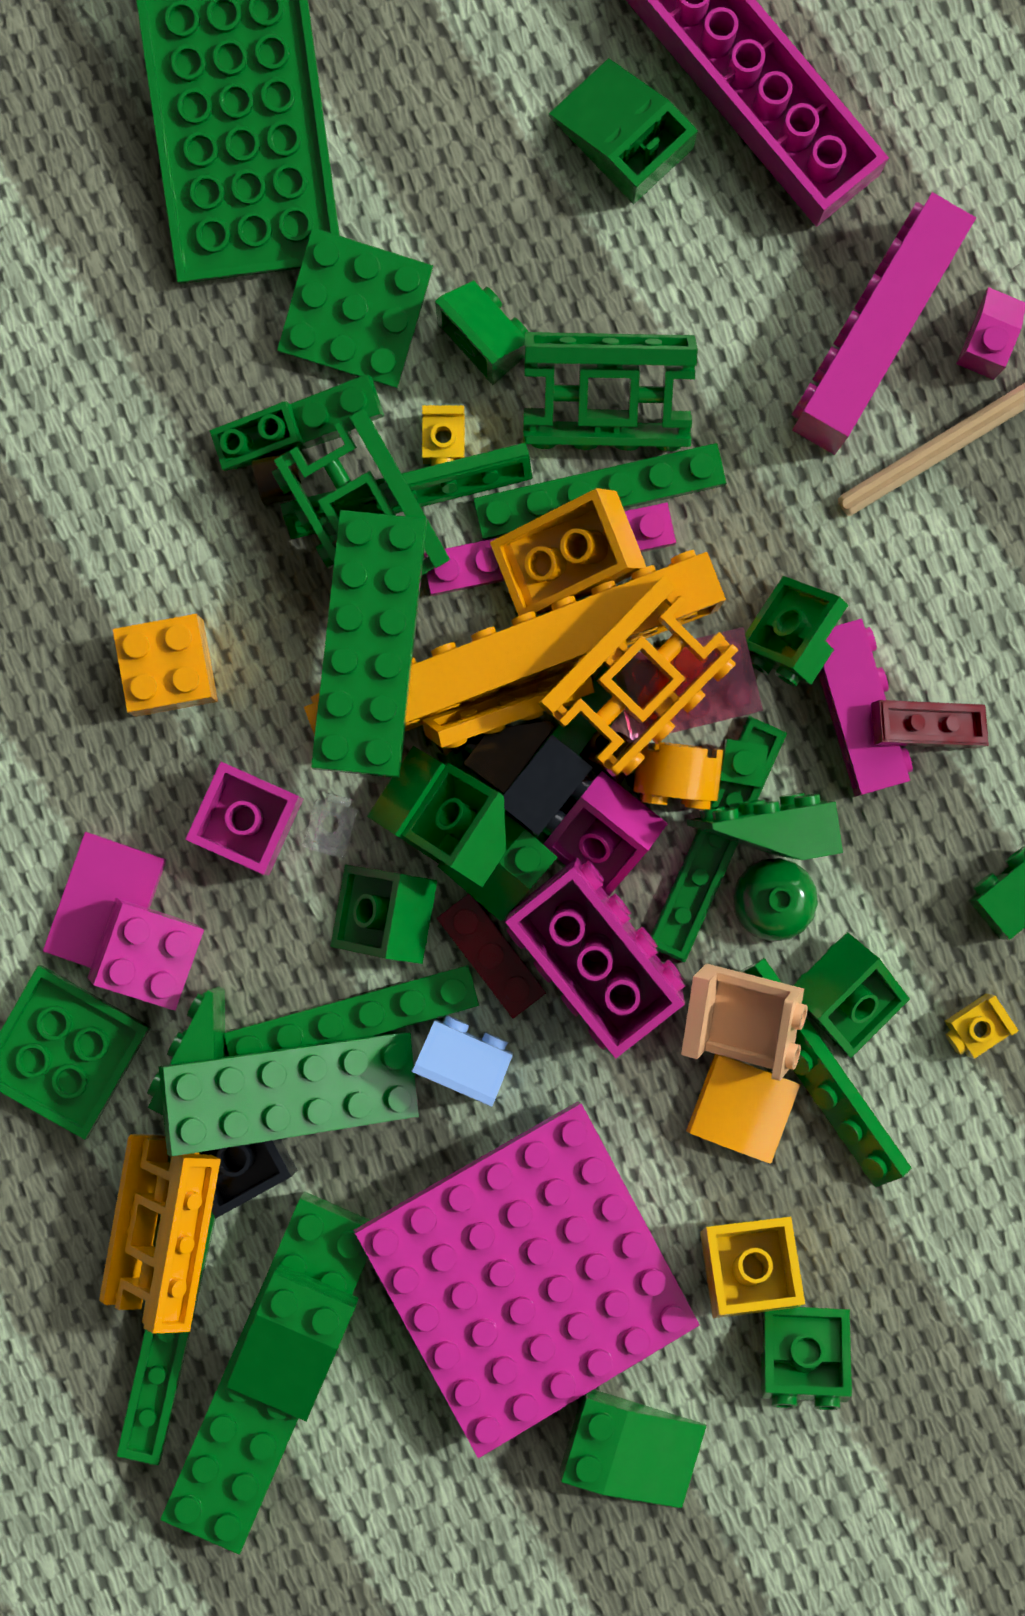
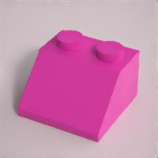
(607, 830)

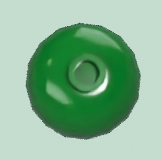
(775, 899)

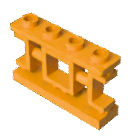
(616, 654)
(171, 1270)

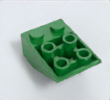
(625, 128)
(794, 828)
(200, 1041)

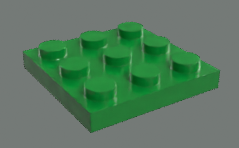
(355, 307)
(66, 1051)

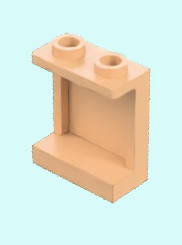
(744, 1019)

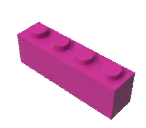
(850, 687)

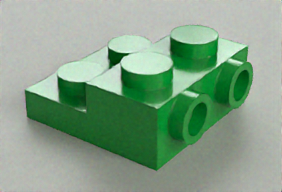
(793, 631)
(806, 1357)

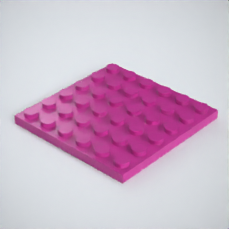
(527, 1278)

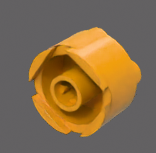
(679, 773)

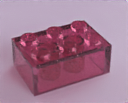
(729, 698)

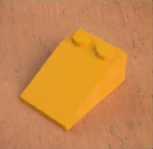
(568, 552)

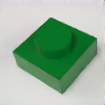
(743, 763)

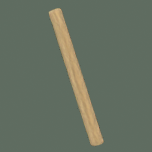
(933, 451)

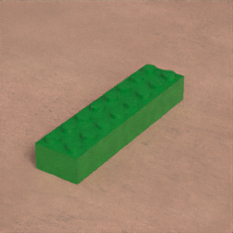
(243, 1437)

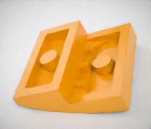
(743, 1108)

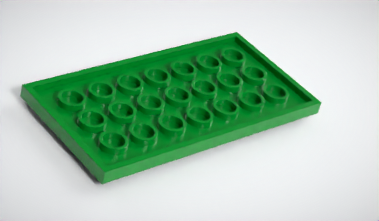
(238, 133)

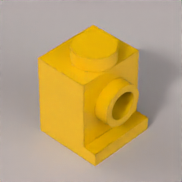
(443, 418)
(962, 1024)

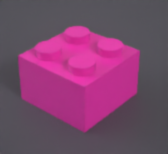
(244, 819)
(145, 954)

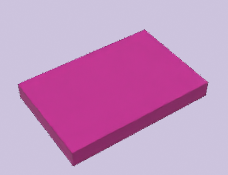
(98, 877)

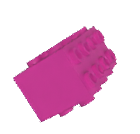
(596, 957)

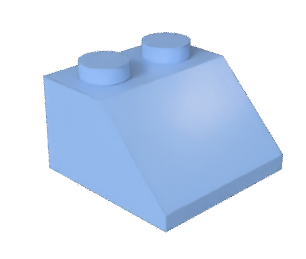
(464, 1060)

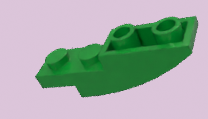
(294, 424)

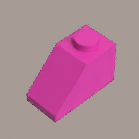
(992, 334)

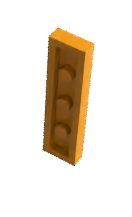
(494, 712)

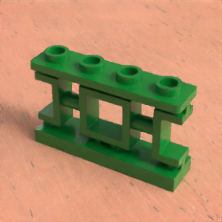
(609, 357)
(388, 494)

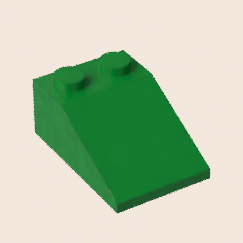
(292, 1342)
(631, 1450)

